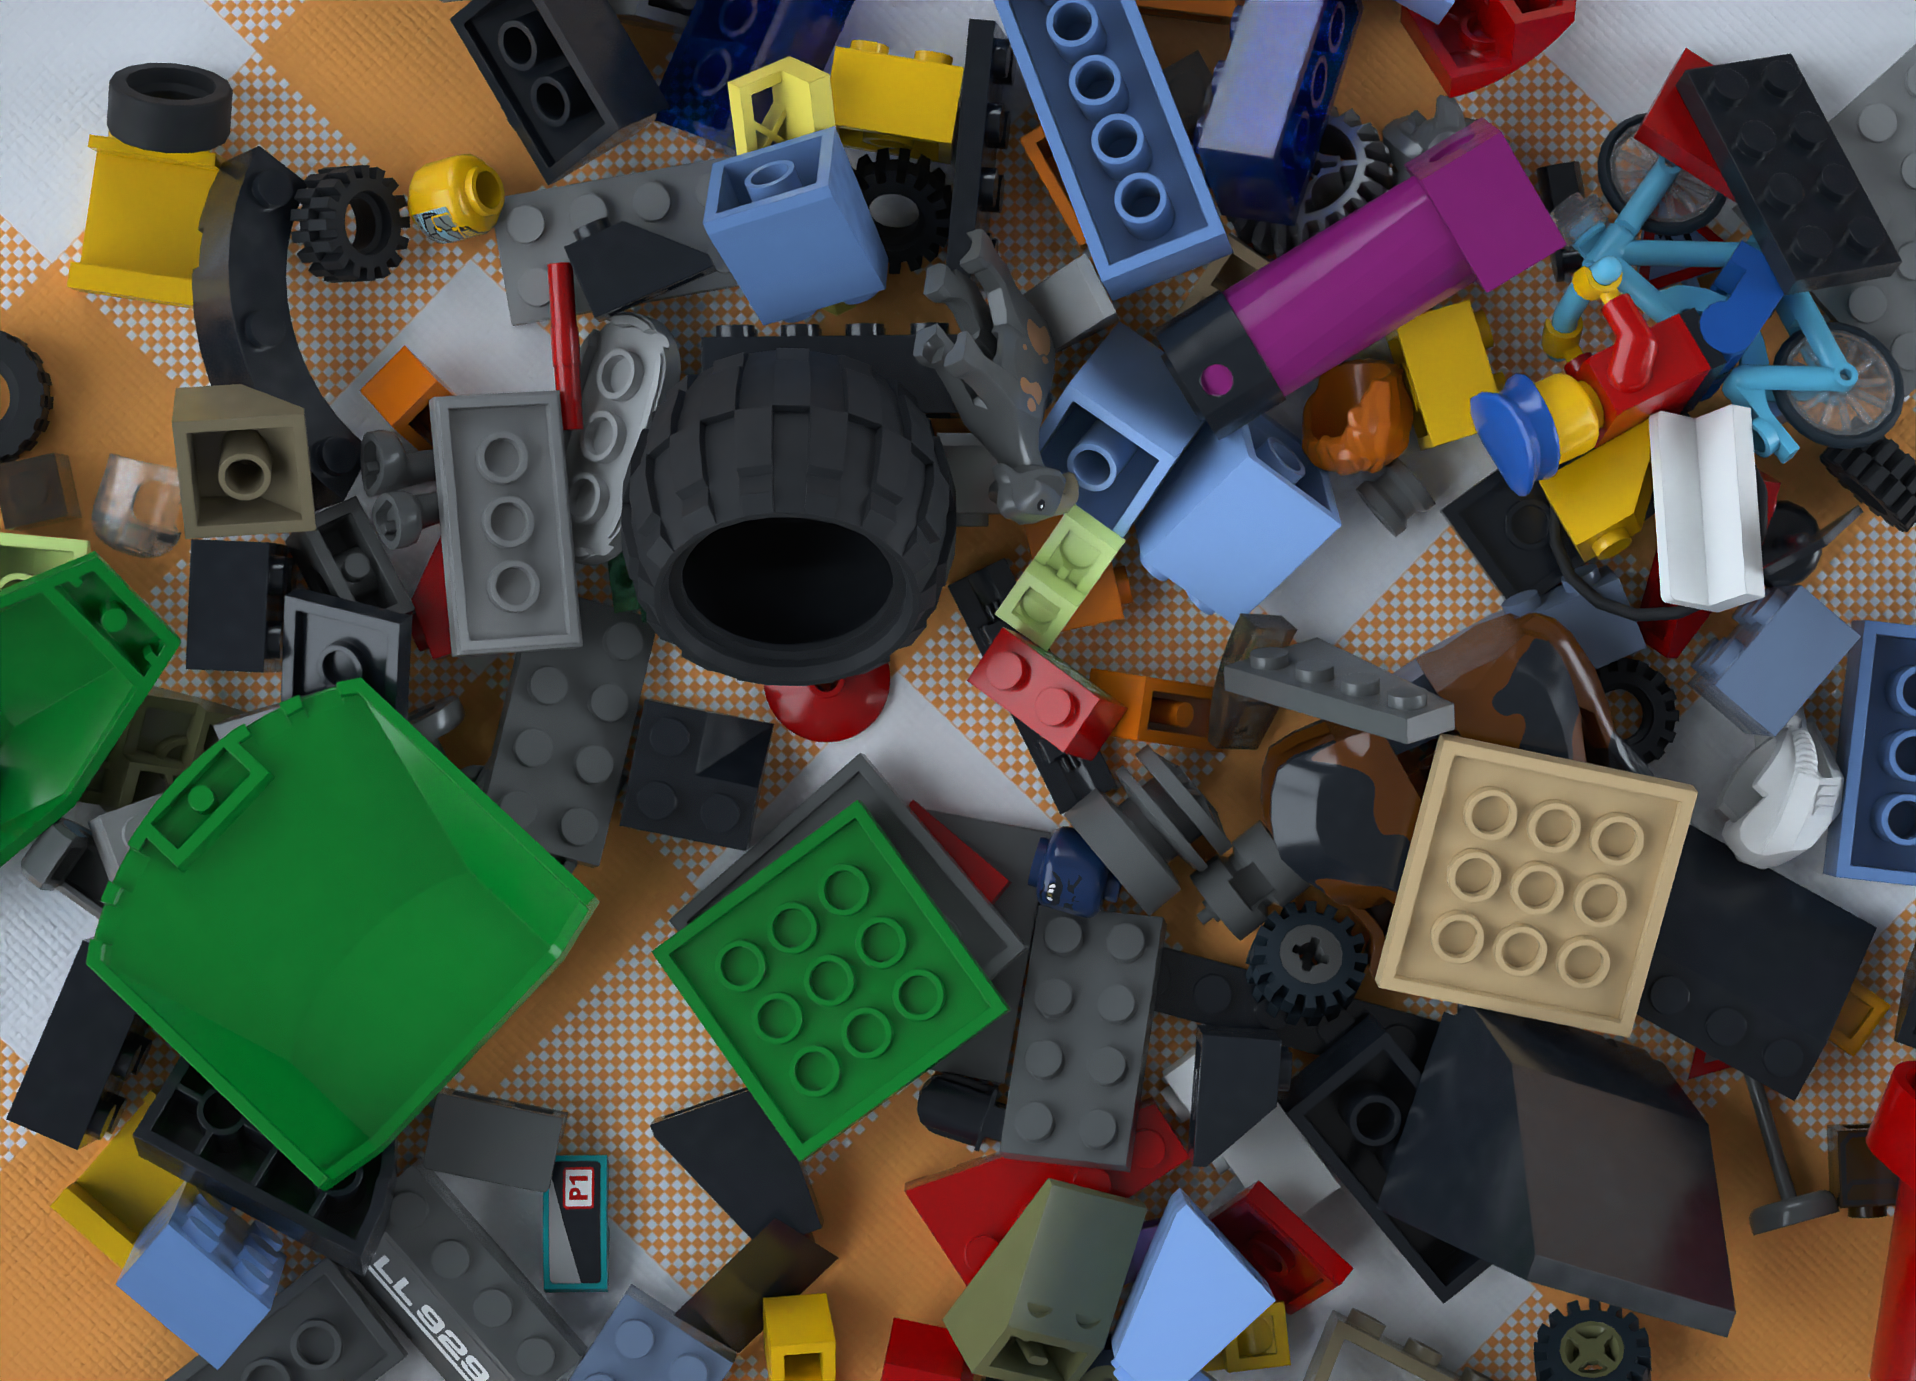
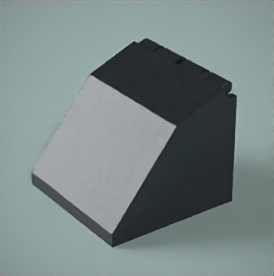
(1565, 1167)

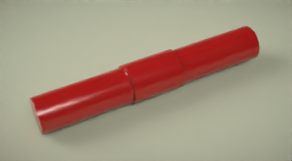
(565, 344)

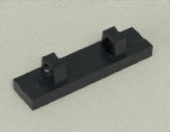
(1065, 775)

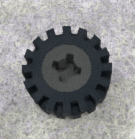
(1296, 982)

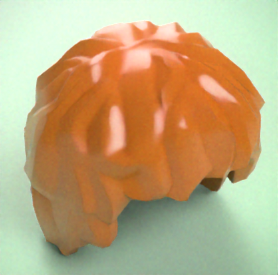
(1357, 417)

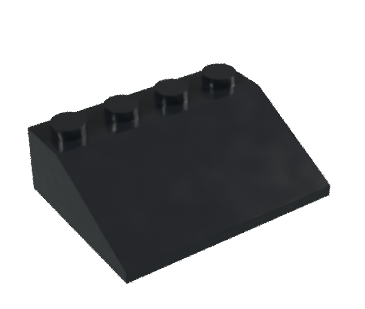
(1751, 965)

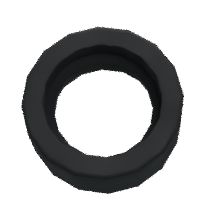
(169, 108)

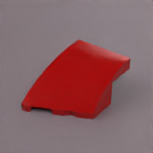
(1486, 38)

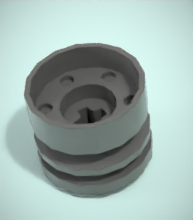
(1149, 829)

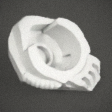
(1781, 795)

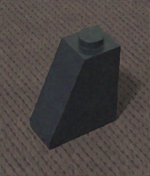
(741, 1162)

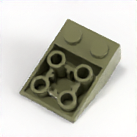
(1049, 1287)

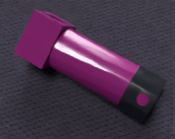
(1451, 224)

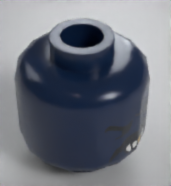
(1071, 875)

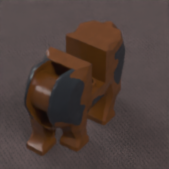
(1350, 810)

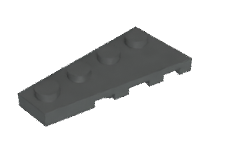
(1340, 689)

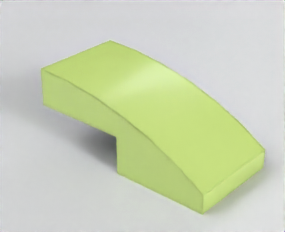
(1060, 577)

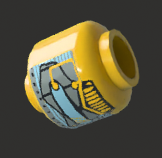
(455, 198)

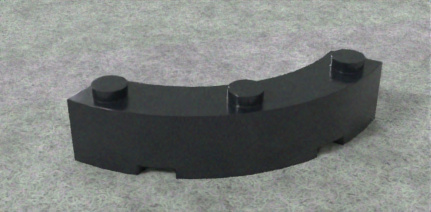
(246, 313)

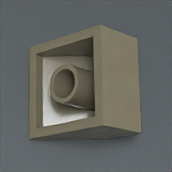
(241, 462)

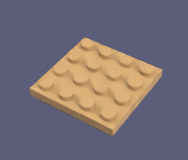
(1535, 885)

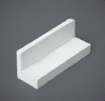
(1706, 509)

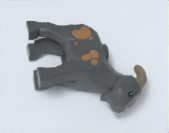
(998, 378)

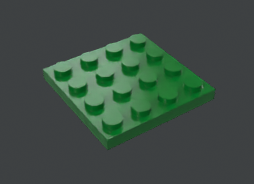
(830, 980)

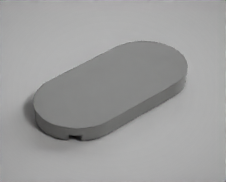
(622, 383)

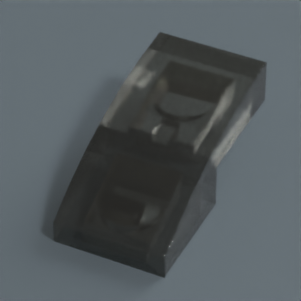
(1237, 719)

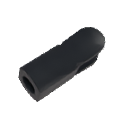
(1556, 185)

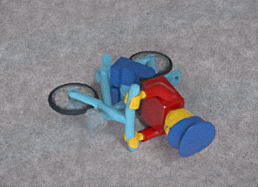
(1825, 378)

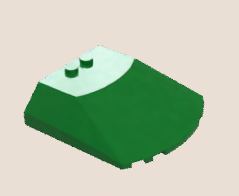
(331, 923)

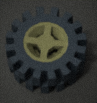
(1592, 1339)

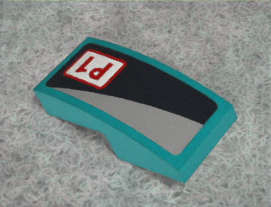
(577, 1225)

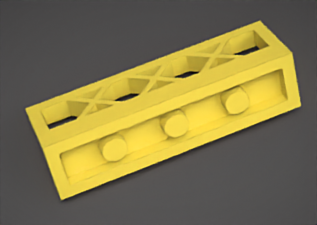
(798, 108)

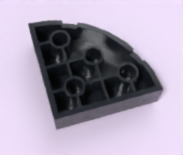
(218, 1150)

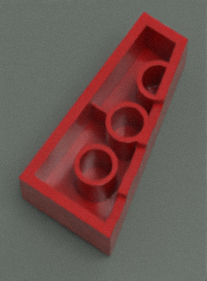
(982, 1198)

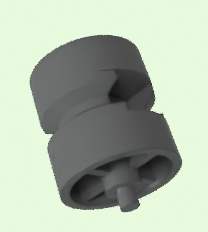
(1247, 882)

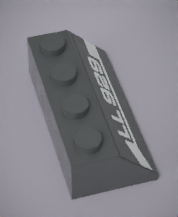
(462, 1292)

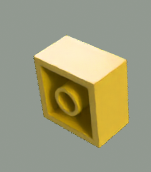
(896, 100)
(1444, 369)

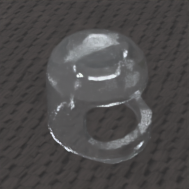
(137, 507)

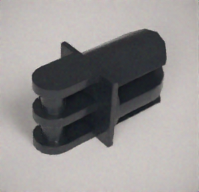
(961, 1109)

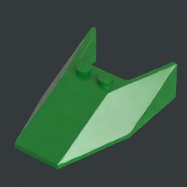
(71, 678)

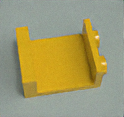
(143, 223)
(117, 1193)

